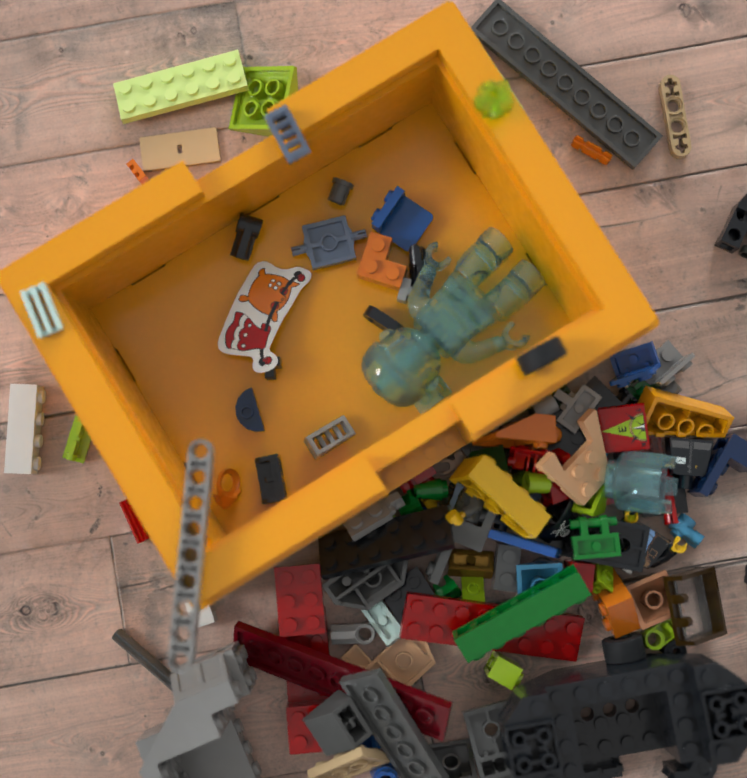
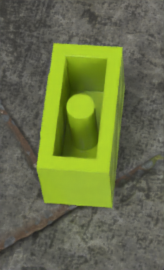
(503, 670)

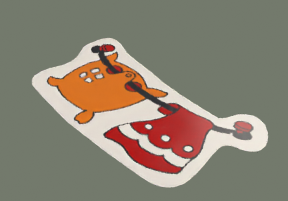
(260, 311)

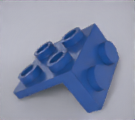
(401, 219)
(634, 363)

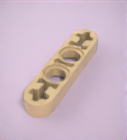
(671, 117)

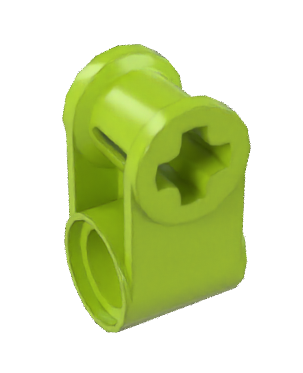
(663, 632)

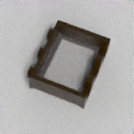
(695, 606)

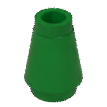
(434, 490)

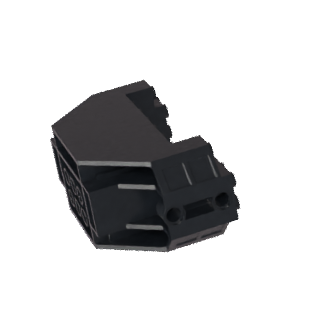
(680, 705)

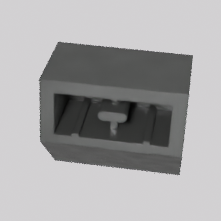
(337, 724)

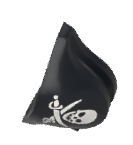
(558, 525)

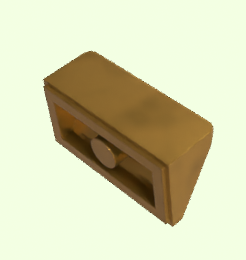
(471, 563)

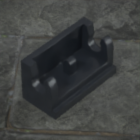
(271, 478)

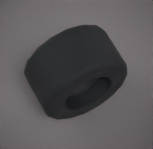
(623, 649)

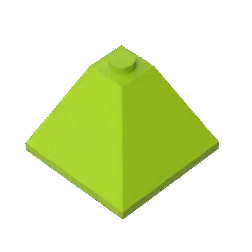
(266, 88)

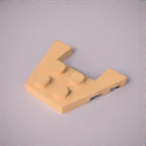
(585, 468)
(402, 661)

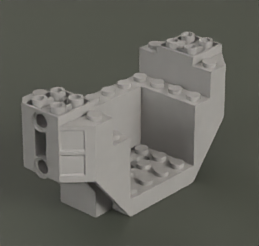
(201, 729)

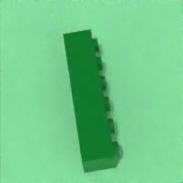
(521, 613)

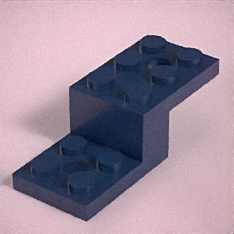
(726, 452)

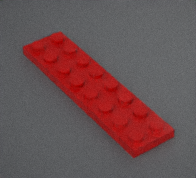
(435, 617)

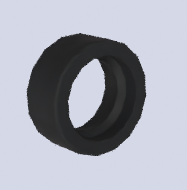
(541, 355)

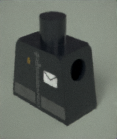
(691, 458)

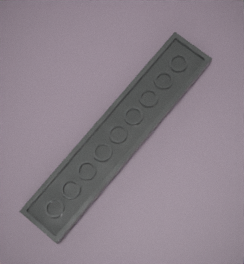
(565, 83)

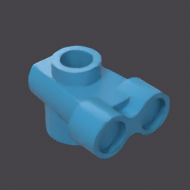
(685, 530)

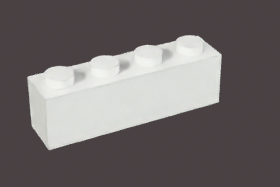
(24, 429)

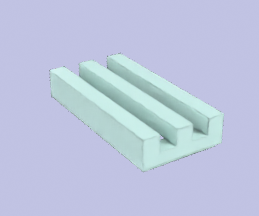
(32, 313)

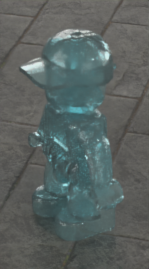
(410, 358)

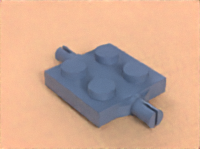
(329, 242)

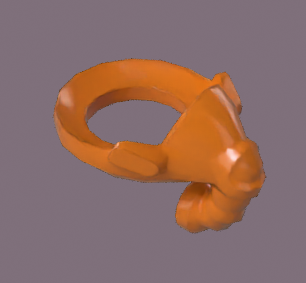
(226, 499)

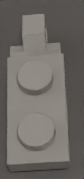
(373, 516)

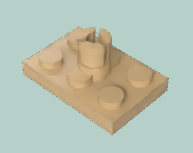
(349, 763)

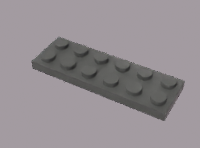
(392, 725)

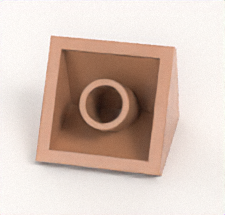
(650, 599)

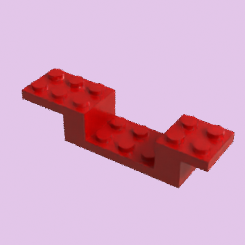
(305, 622)

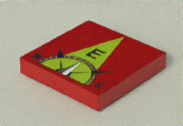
(624, 427)

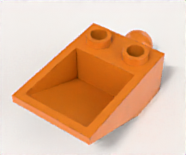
(532, 431)

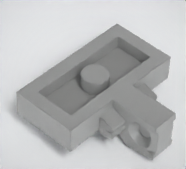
(575, 406)

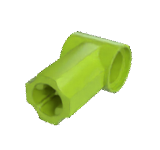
(532, 481)

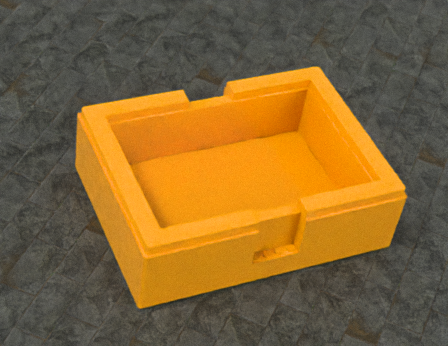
(174, 314)

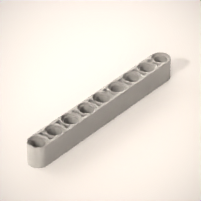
(184, 566)

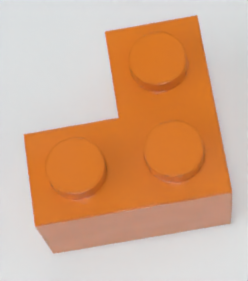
(376, 266)
(617, 608)

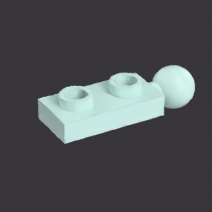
(384, 623)

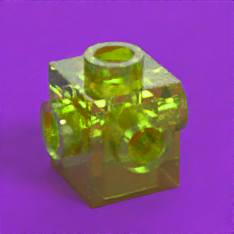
(493, 99)

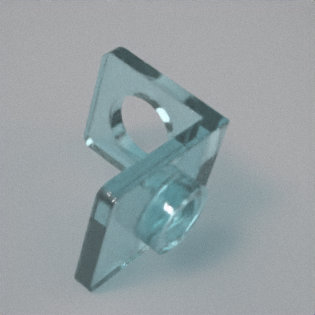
(433, 397)

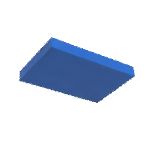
(527, 544)

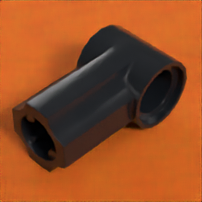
(247, 231)

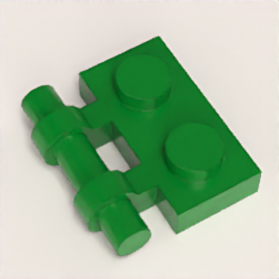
(595, 545)

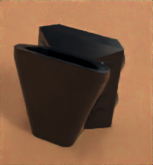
(692, 769)

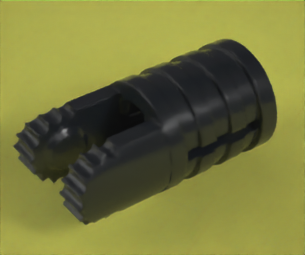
(416, 258)

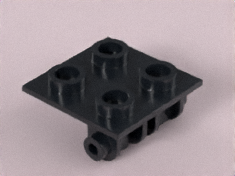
(413, 583)

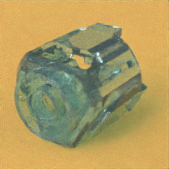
(641, 482)

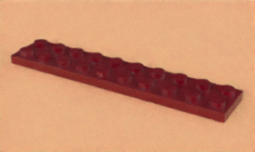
(323, 673)

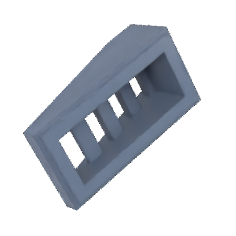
(276, 116)

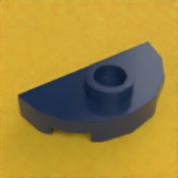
(248, 411)

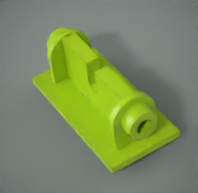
(77, 443)
(602, 578)

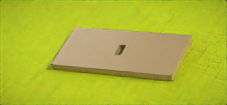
(162, 152)

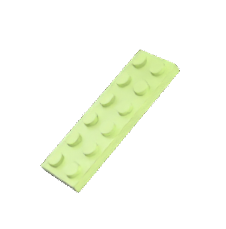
(180, 87)

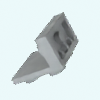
(671, 363)

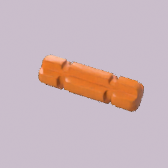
(591, 150)

